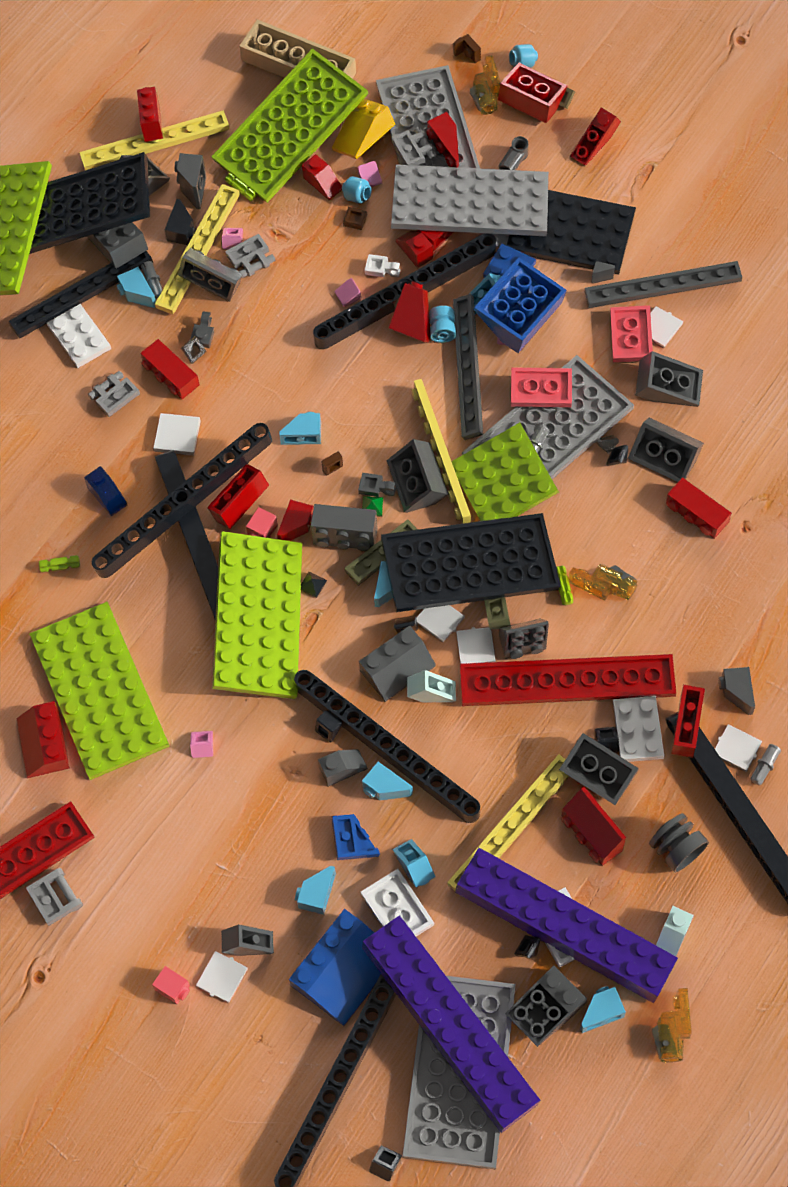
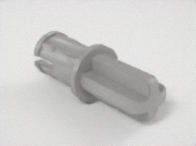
(152, 278)
(539, 437)
(765, 764)

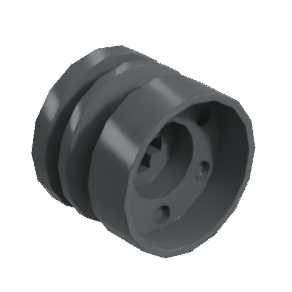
(675, 838)

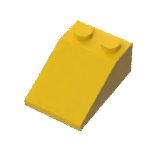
(363, 128)

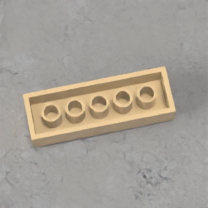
(281, 50)

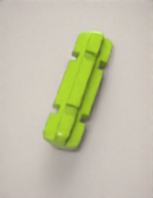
(241, 186)
(59, 563)
(564, 590)

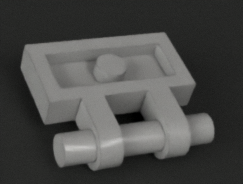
(409, 150)
(247, 251)
(116, 397)

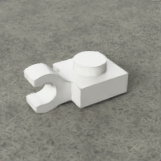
(379, 265)

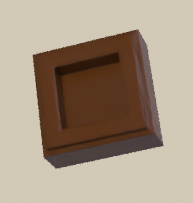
(355, 218)
(332, 463)

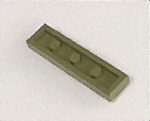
(371, 560)

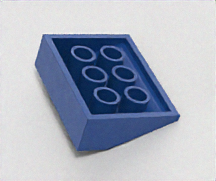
(519, 304)
(337, 970)

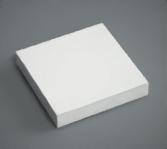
(177, 434)

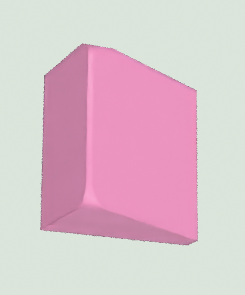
(370, 173)
(231, 237)
(348, 292)
(201, 744)

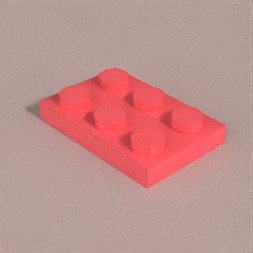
(630, 333)
(541, 387)

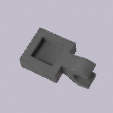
(204, 331)
(373, 484)

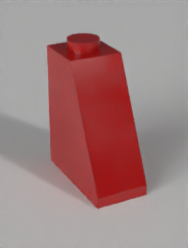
(412, 313)

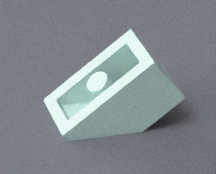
(431, 688)
(674, 930)

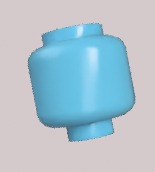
(523, 54)
(356, 190)

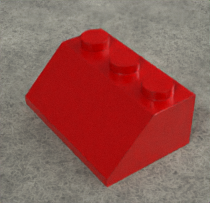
(531, 92)
(42, 740)
(593, 827)

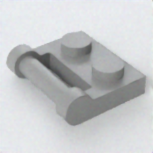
(47, 900)

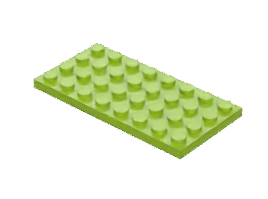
(290, 125)
(20, 205)
(257, 615)
(99, 690)

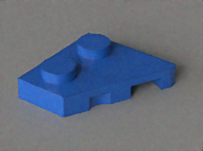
(351, 839)

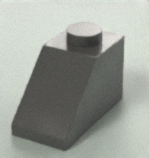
(738, 688)
(341, 765)
(247, 940)

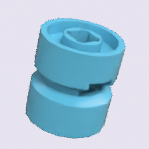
(442, 324)

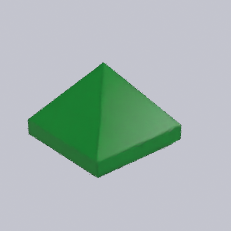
(373, 503)

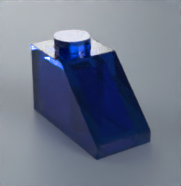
(105, 491)

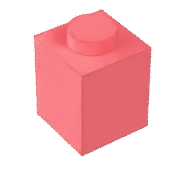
(262, 524)
(171, 985)

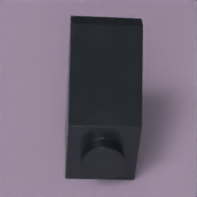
(179, 225)

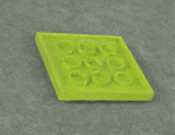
(504, 476)

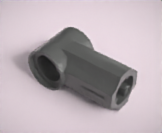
(515, 156)

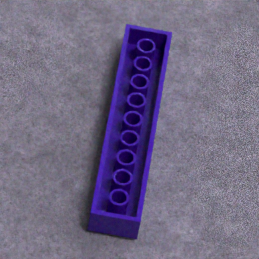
(566, 925)
(450, 1024)

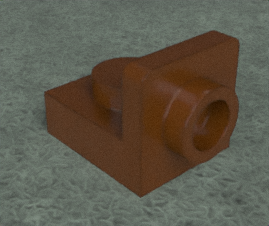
(468, 46)

